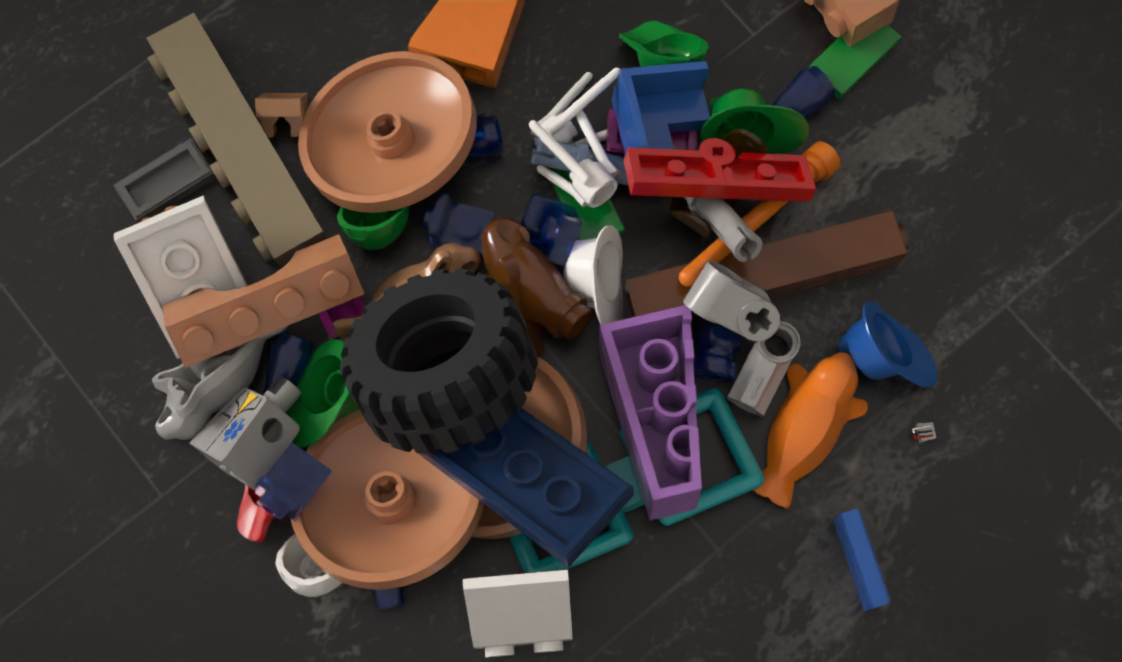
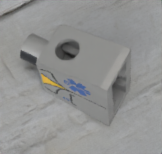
(250, 432)

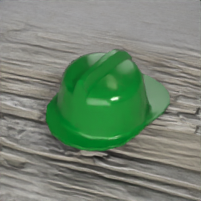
(747, 109)
(323, 395)

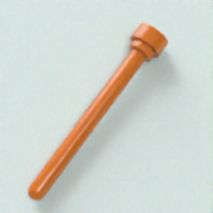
(823, 164)

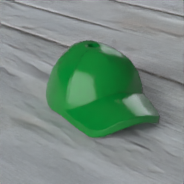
(664, 44)
(373, 230)

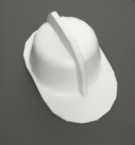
(596, 272)

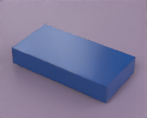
(861, 560)

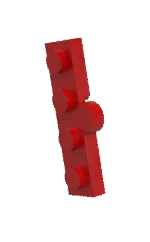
(717, 174)

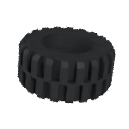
(457, 398)

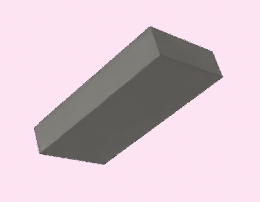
(165, 181)

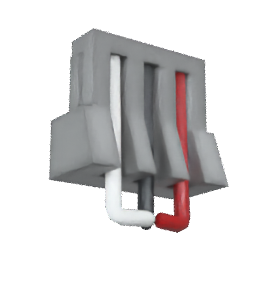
(924, 431)

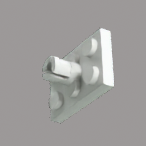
(178, 256)

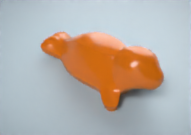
(809, 423)

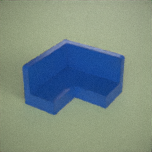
(658, 102)

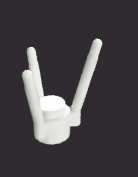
(558, 122)
(592, 181)

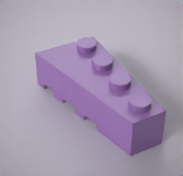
(655, 400)

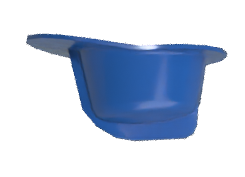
(887, 348)

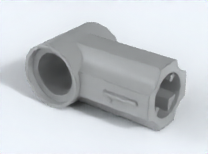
(763, 373)

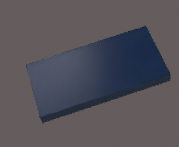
(538, 484)

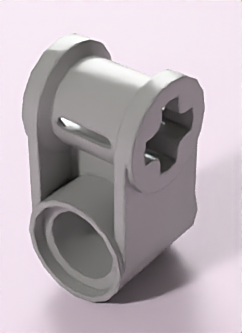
(727, 299)

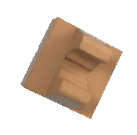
(273, 106)

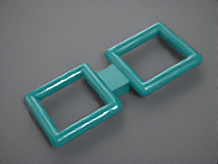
(620, 530)

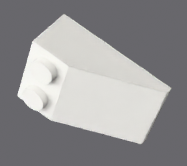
(519, 612)

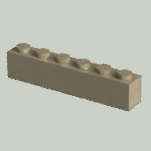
(236, 139)

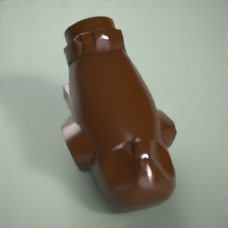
(533, 282)

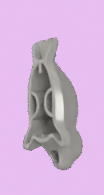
(205, 388)

